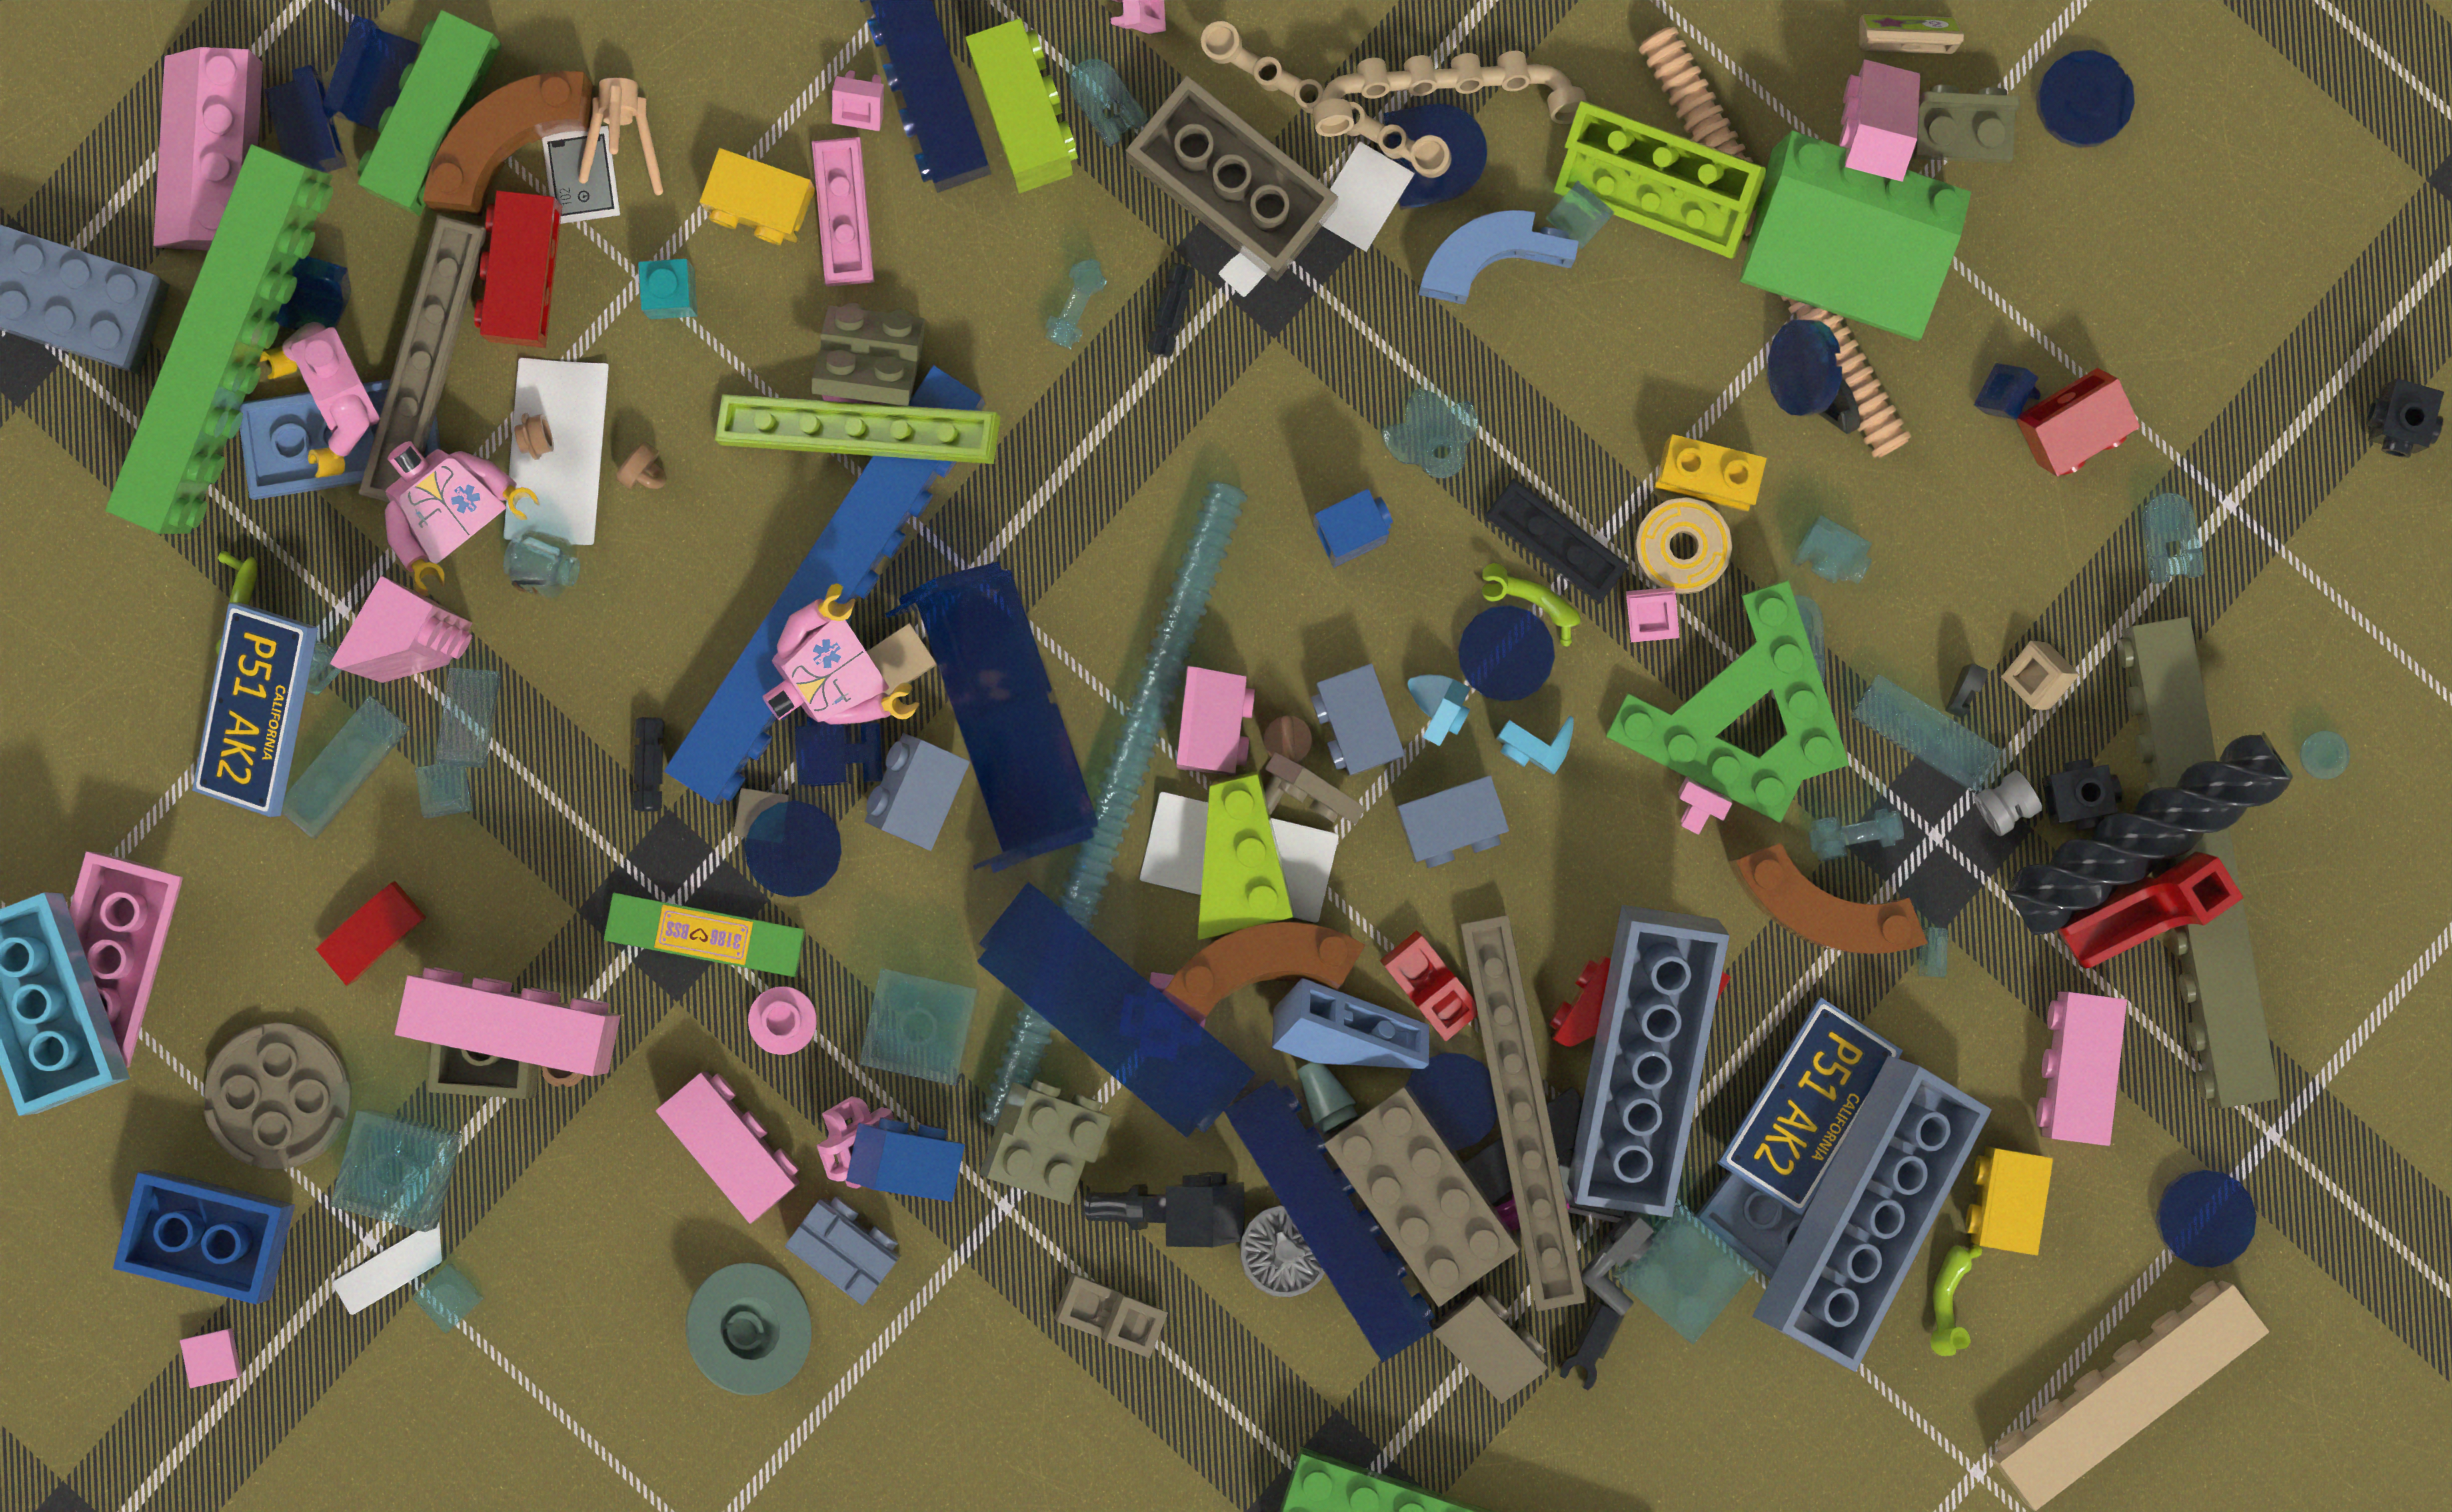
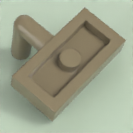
(1300, 782)

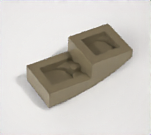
(1110, 1315)

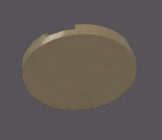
(277, 1096)

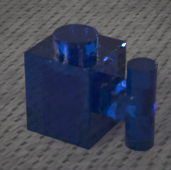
(826, 755)

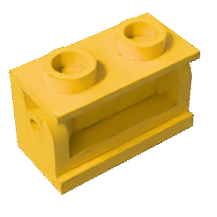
(756, 197)
(1710, 472)
(2009, 1200)

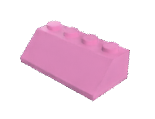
(204, 137)
(401, 635)
(122, 924)

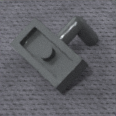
(1624, 1241)

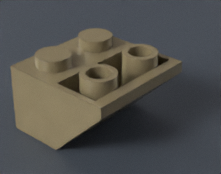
(1488, 1346)

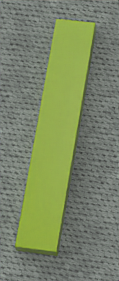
(858, 428)

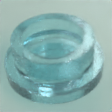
(2324, 755)

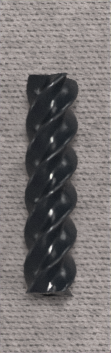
(2162, 827)

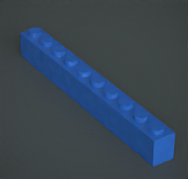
(845, 554)

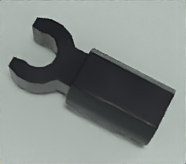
(1593, 1342)

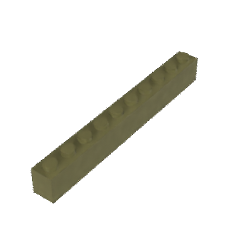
(2218, 956)

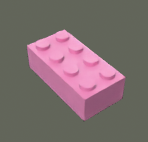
(508, 1024)

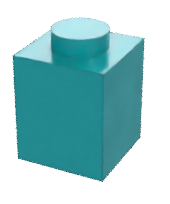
(667, 289)

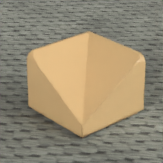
(2040, 675)

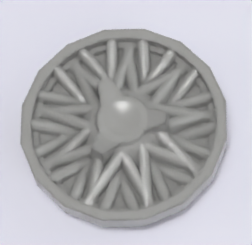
(1277, 1255)

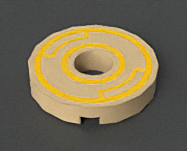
(1707, 530)

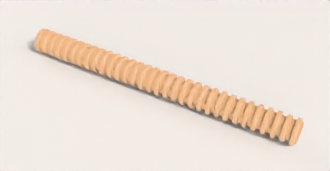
(1712, 130)

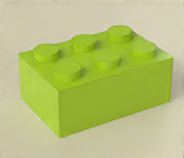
(1023, 104)

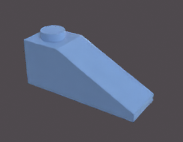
(1346, 1030)

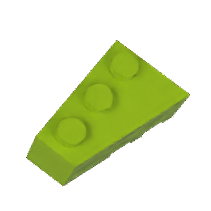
(1241, 860)

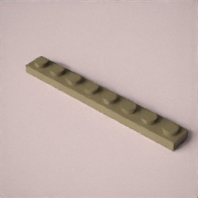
(1523, 1114)

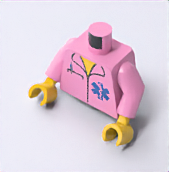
(333, 386)
(442, 505)
(830, 669)

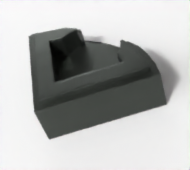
(1843, 410)
(1970, 680)

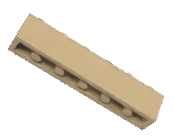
(2128, 1393)

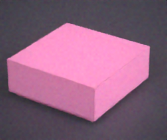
(1652, 614)
(210, 1358)

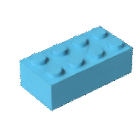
(51, 1013)

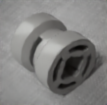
(2008, 803)

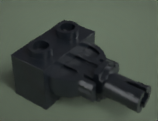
(1196, 1213)

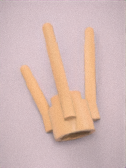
(616, 106)

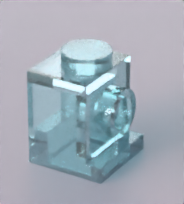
(1834, 552)

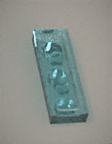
(1926, 733)
(343, 767)

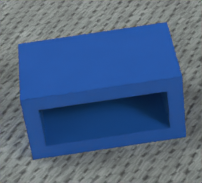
(1353, 527)
(905, 1161)

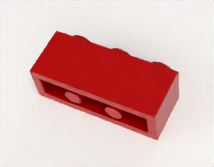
(519, 269)

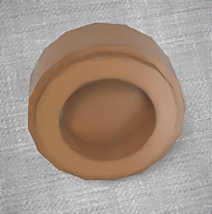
(637, 465)
(1288, 737)

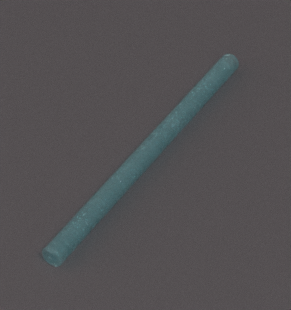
(1129, 761)

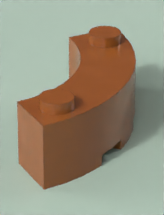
(499, 127)
(1820, 918)
(1260, 954)

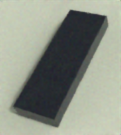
(1556, 541)

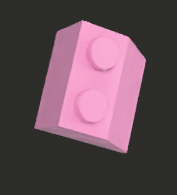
(1213, 721)

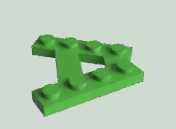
(1689, 737)

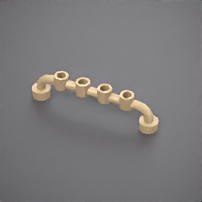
(1224, 45)
(1335, 115)

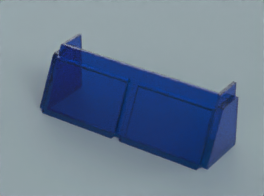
(1004, 712)
(1112, 1013)

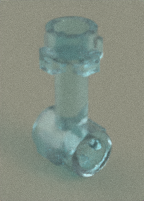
(1087, 282)
(1830, 838)

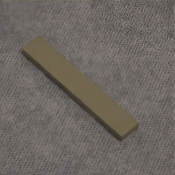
(425, 349)

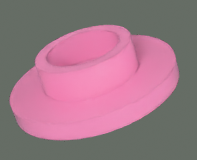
(782, 1020)

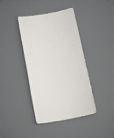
(568, 477)
(1178, 848)

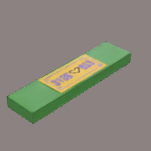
(704, 934)

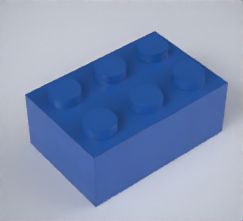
(204, 1236)

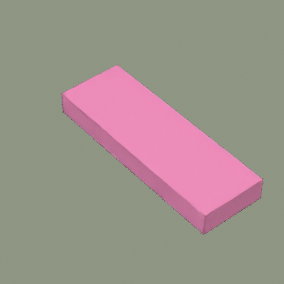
(843, 211)

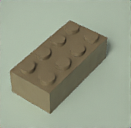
(1231, 178)
(1423, 1196)

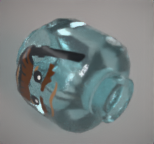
(541, 564)

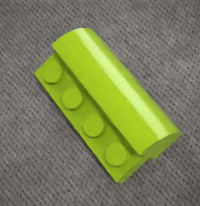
(1662, 179)

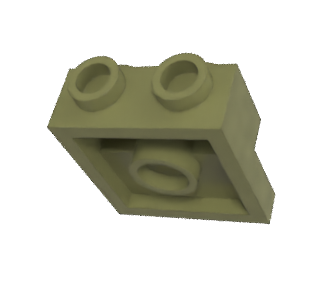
(869, 354)
(1045, 1140)

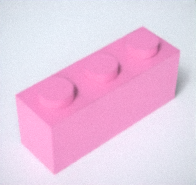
(1880, 119)
(2082, 1068)
(729, 1145)

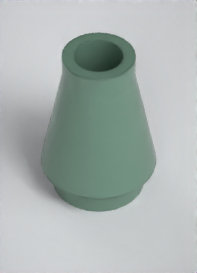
(1327, 1099)

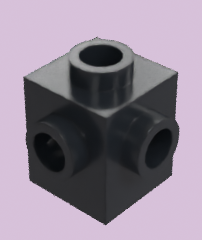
(2405, 418)
(2065, 798)

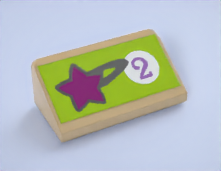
(1909, 34)

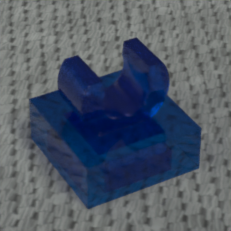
(2007, 391)

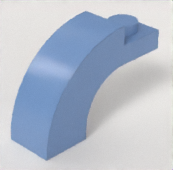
(1489, 240)

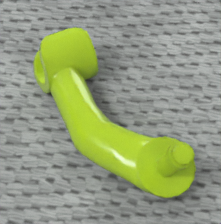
(244, 582)
(1557, 608)
(1947, 1336)

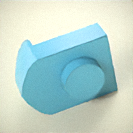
(1442, 701)
(1524, 747)

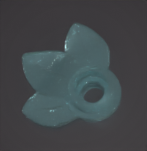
(1429, 427)

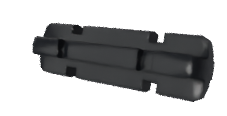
(1171, 310)
(648, 764)

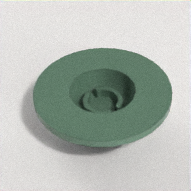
(748, 1329)

